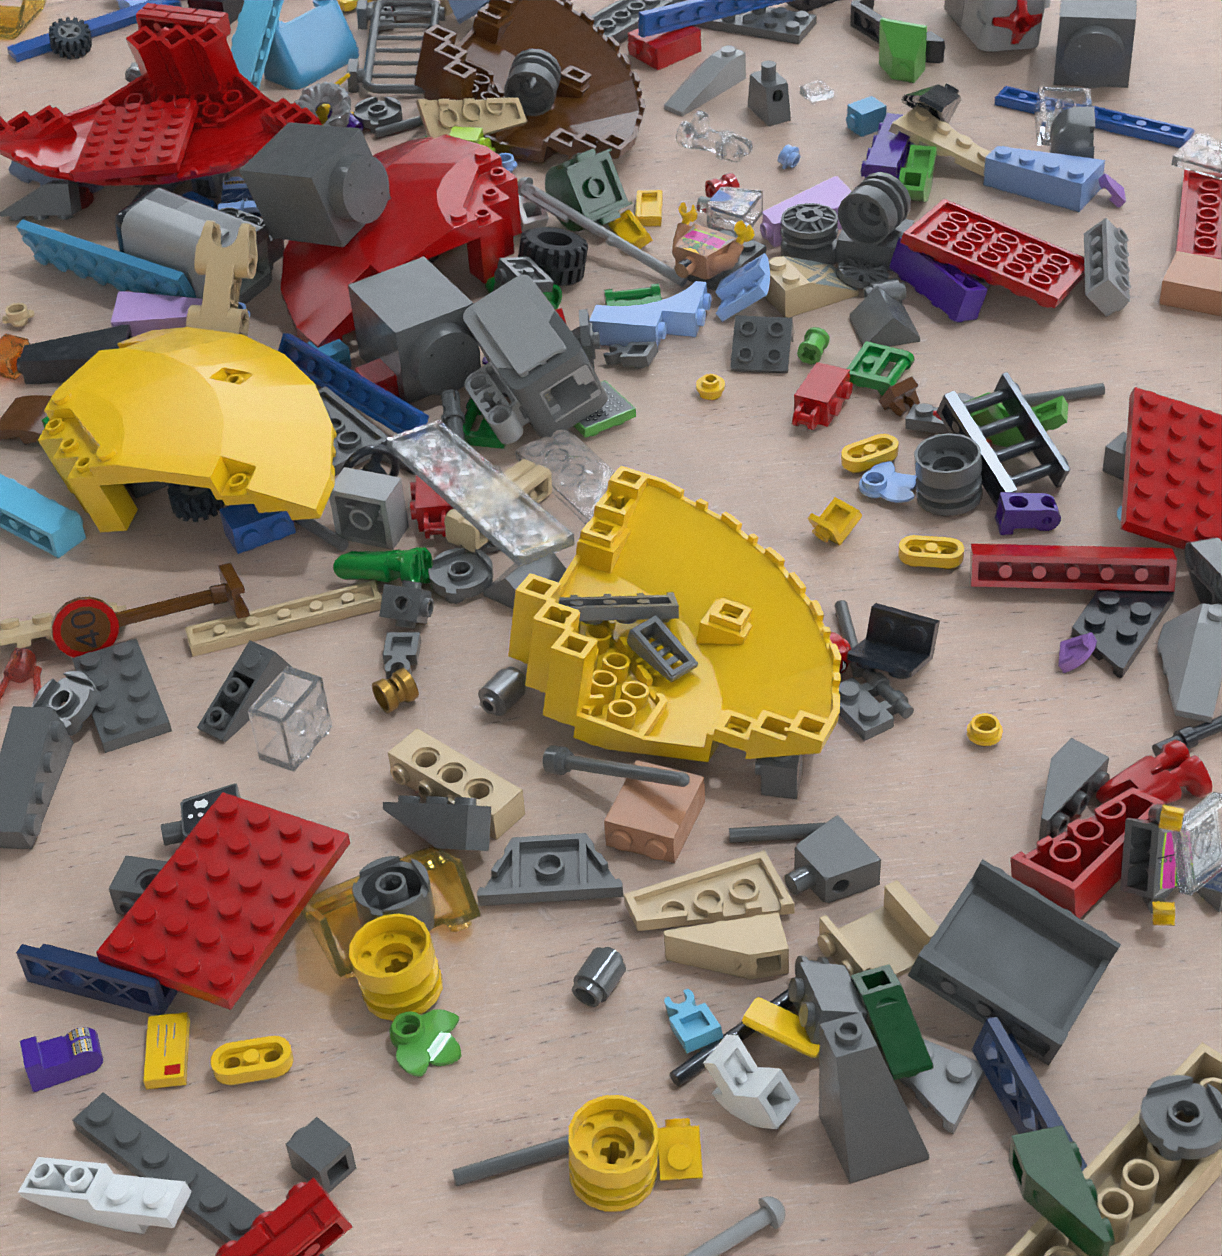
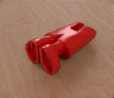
(1161, 776)

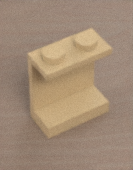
(882, 937)

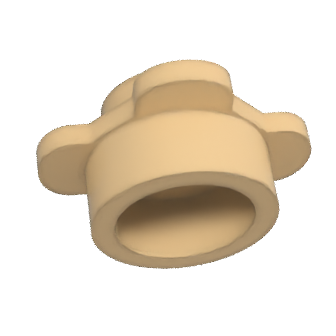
(17, 314)

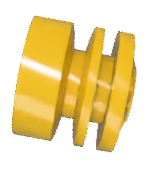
(396, 966)
(613, 1152)

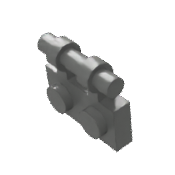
(864, 712)

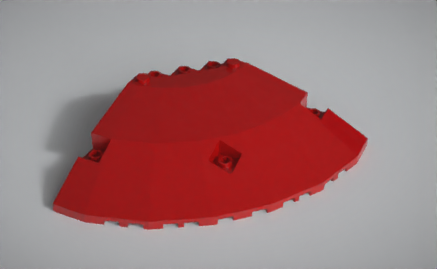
(228, 129)
(440, 198)

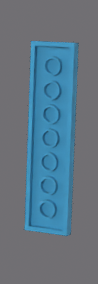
(102, 263)

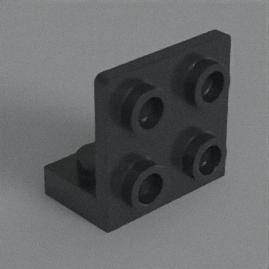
(896, 642)

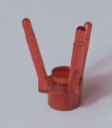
(20, 669)

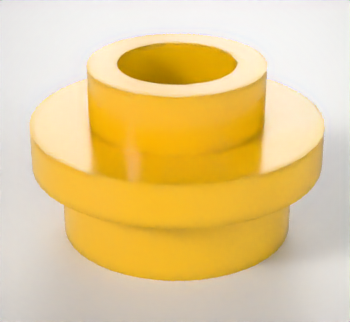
(710, 386)
(984, 730)

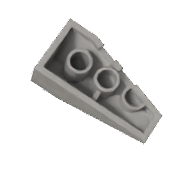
(709, 80)
(1193, 660)

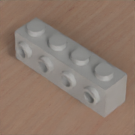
(1107, 267)

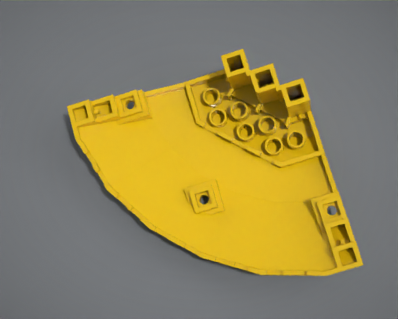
(191, 414)
(759, 642)

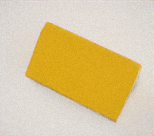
(780, 1026)

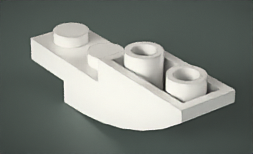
(104, 1198)

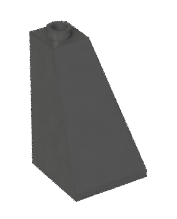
(862, 1103)

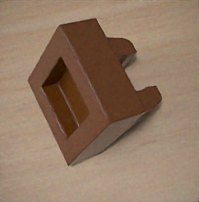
(898, 394)

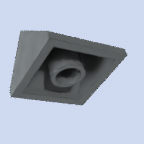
(883, 321)
(504, 587)

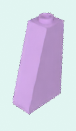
(826, 193)
(151, 311)

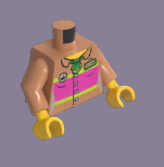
(703, 250)

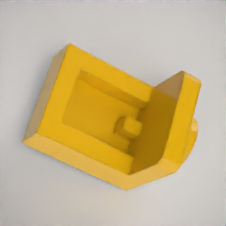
(835, 521)
(679, 1150)

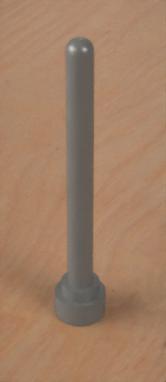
(561, 760)

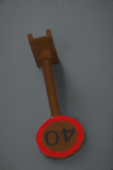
(92, 624)

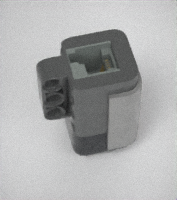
(168, 227)

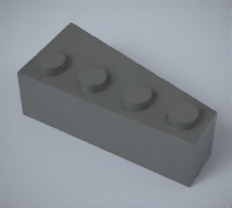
(30, 769)

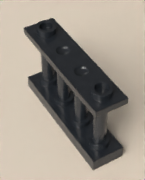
(995, 479)

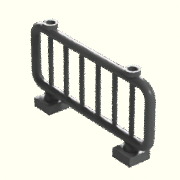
(366, 13)

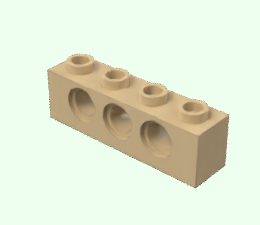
(443, 772)

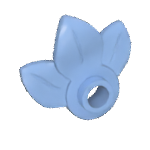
(886, 483)

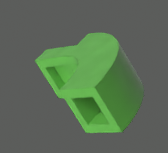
(919, 172)
(1050, 415)

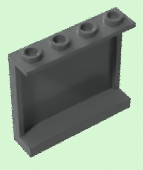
(1015, 960)

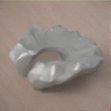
(329, 94)

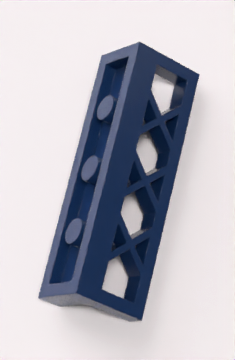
(89, 978)
(1015, 1081)

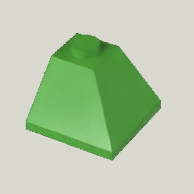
(902, 49)

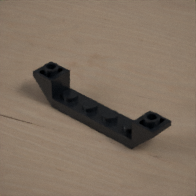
(868, 23)

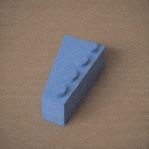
(1044, 176)

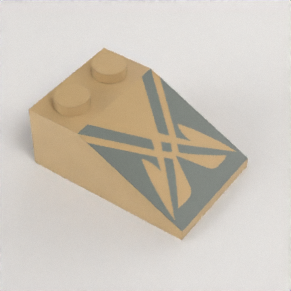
(804, 285)

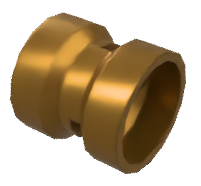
(395, 690)

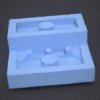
(743, 287)

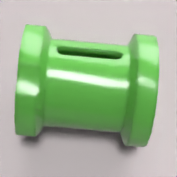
(811, 348)

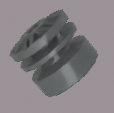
(534, 81)
(874, 209)
(810, 232)
(948, 474)

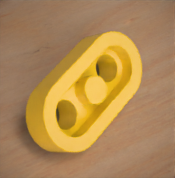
(869, 452)
(931, 551)
(252, 1060)

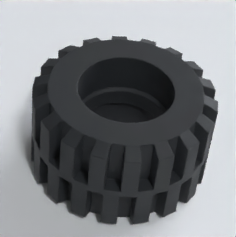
(556, 252)

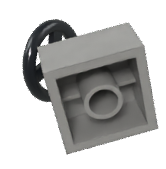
(368, 502)

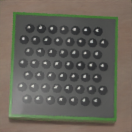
(613, 413)

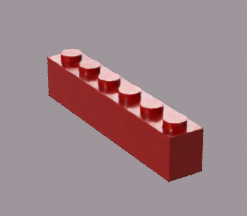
(1073, 567)

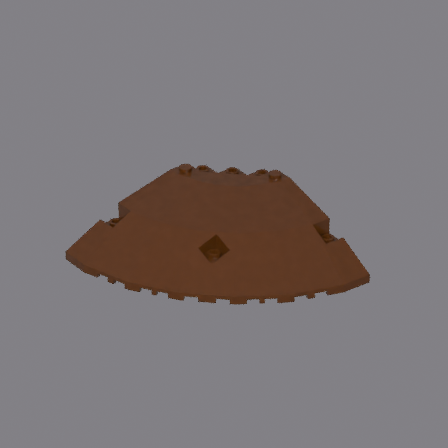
(597, 92)

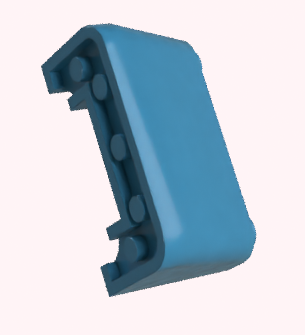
(310, 46)

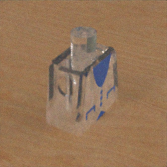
(731, 206)

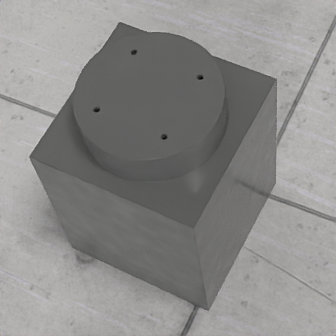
(1095, 43)
(317, 184)
(416, 328)

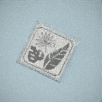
(1199, 845)

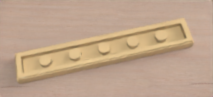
(284, 618)

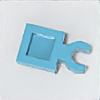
(692, 1024)

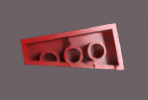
(1086, 858)

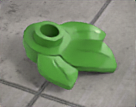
(427, 1043)

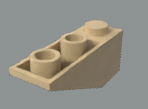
(736, 947)

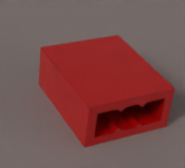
(665, 48)

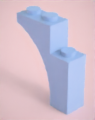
(652, 321)

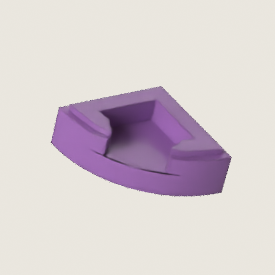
(1116, 190)
(1076, 651)

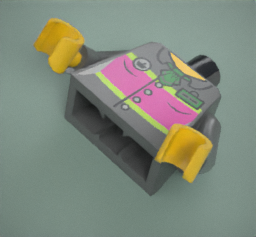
(1150, 860)

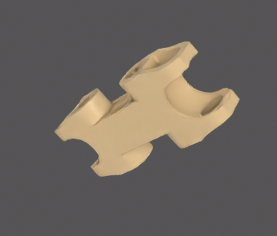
(223, 279)

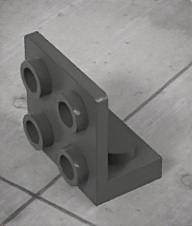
(513, 267)
(762, 344)

